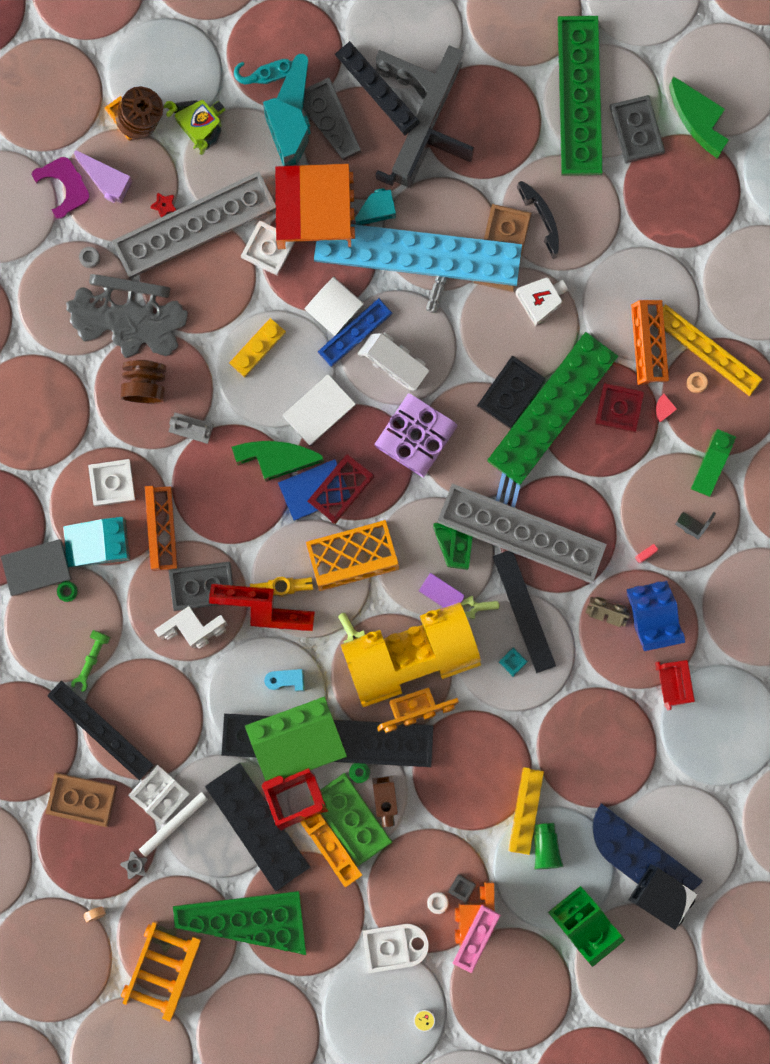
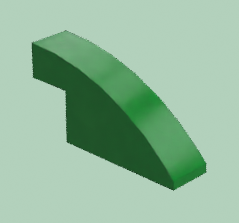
(698, 116)
(276, 457)

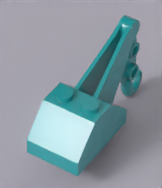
(284, 113)

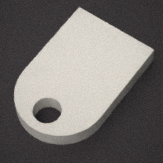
(391, 947)

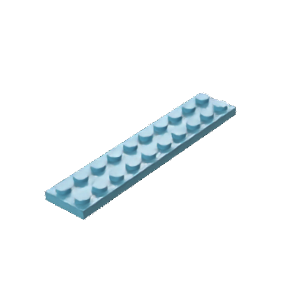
(425, 254)

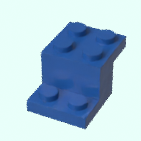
(655, 615)

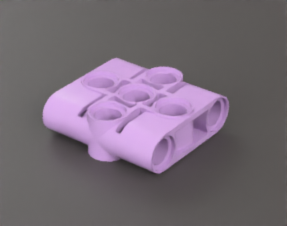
(414, 410)

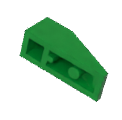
(713, 462)

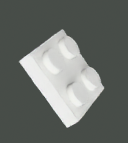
(263, 250)
(111, 482)

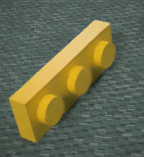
(257, 347)

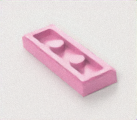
(476, 939)

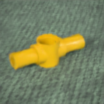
(292, 585)

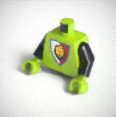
(198, 121)

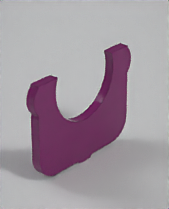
(75, 189)

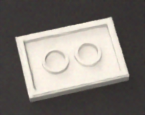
(319, 410)

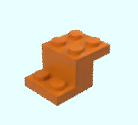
(467, 911)

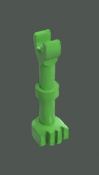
(91, 658)

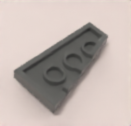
(329, 116)

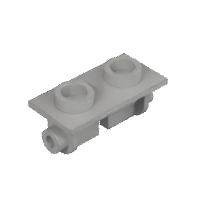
(190, 428)

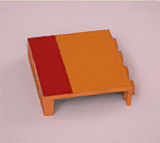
(314, 203)

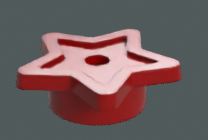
(168, 200)

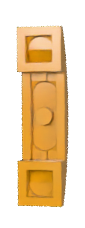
(332, 849)

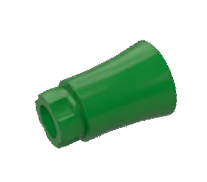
(546, 847)

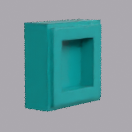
(512, 661)

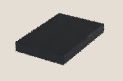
(511, 392)

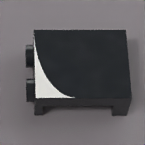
(663, 897)

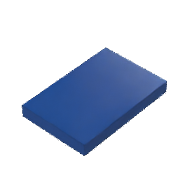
(302, 486)

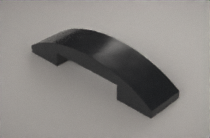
(530, 196)

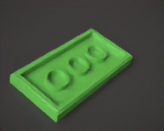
(353, 820)

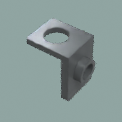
(692, 526)

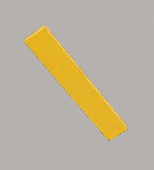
(710, 351)

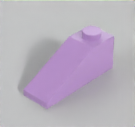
(109, 180)

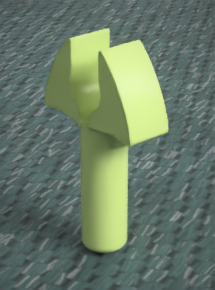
(479, 606)
(349, 628)

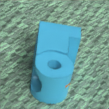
(277, 679)

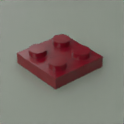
(619, 408)

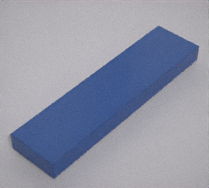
(355, 332)

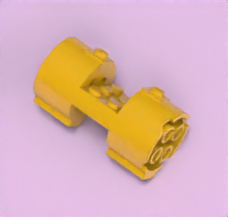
(439, 644)

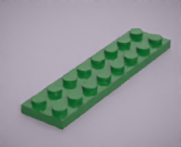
(579, 95)
(552, 408)

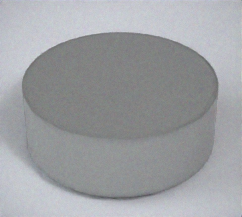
(89, 257)

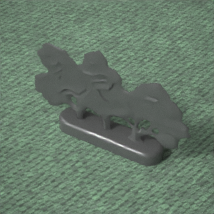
(128, 322)

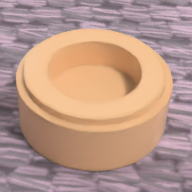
(697, 382)
(94, 914)

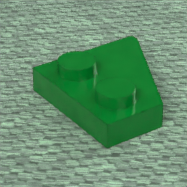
(454, 546)

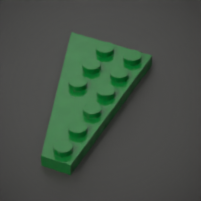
(257, 920)

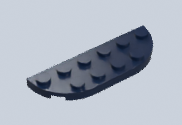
(632, 851)

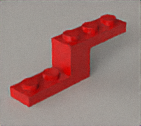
(261, 603)

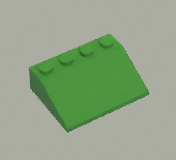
(296, 740)

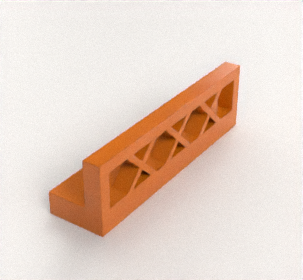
(643, 340)
(152, 523)

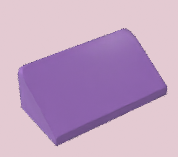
(440, 591)

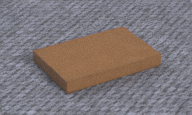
(81, 799)

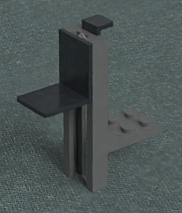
(434, 91)

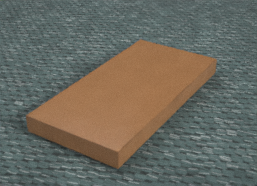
(506, 226)

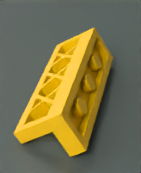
(526, 811)

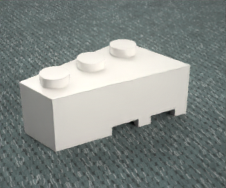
(394, 360)

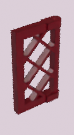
(337, 472)

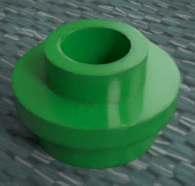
(60, 591)
(354, 777)

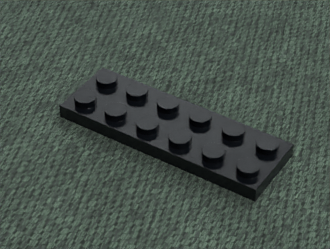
(256, 828)

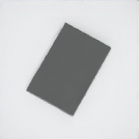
(637, 129)
(36, 567)
(192, 584)

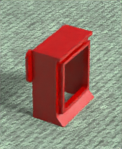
(672, 683)
(279, 784)

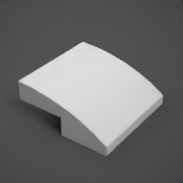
(334, 306)
(158, 794)

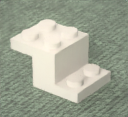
(191, 628)

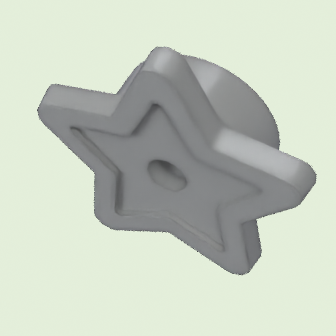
(128, 865)

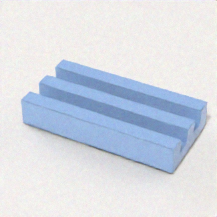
(515, 496)

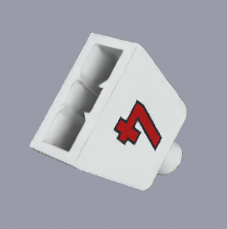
(541, 298)

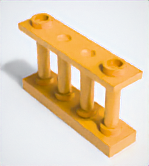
(175, 986)

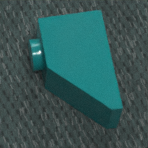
(377, 208)

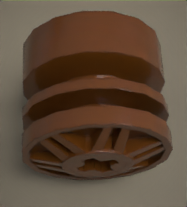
(132, 120)
(143, 378)

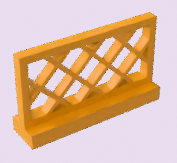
(357, 572)

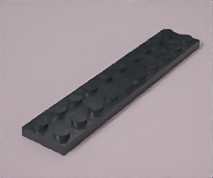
(360, 739)

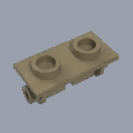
(616, 612)

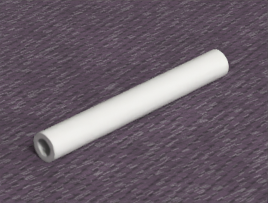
(173, 824)

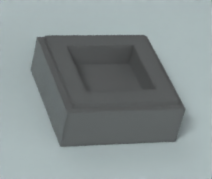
(462, 888)

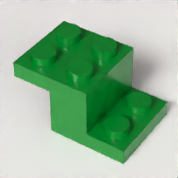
(586, 926)

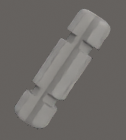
(436, 294)

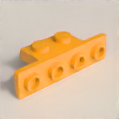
(414, 706)

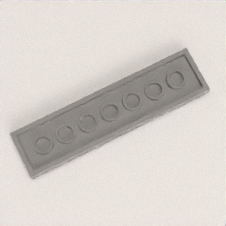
(194, 225)
(522, 533)

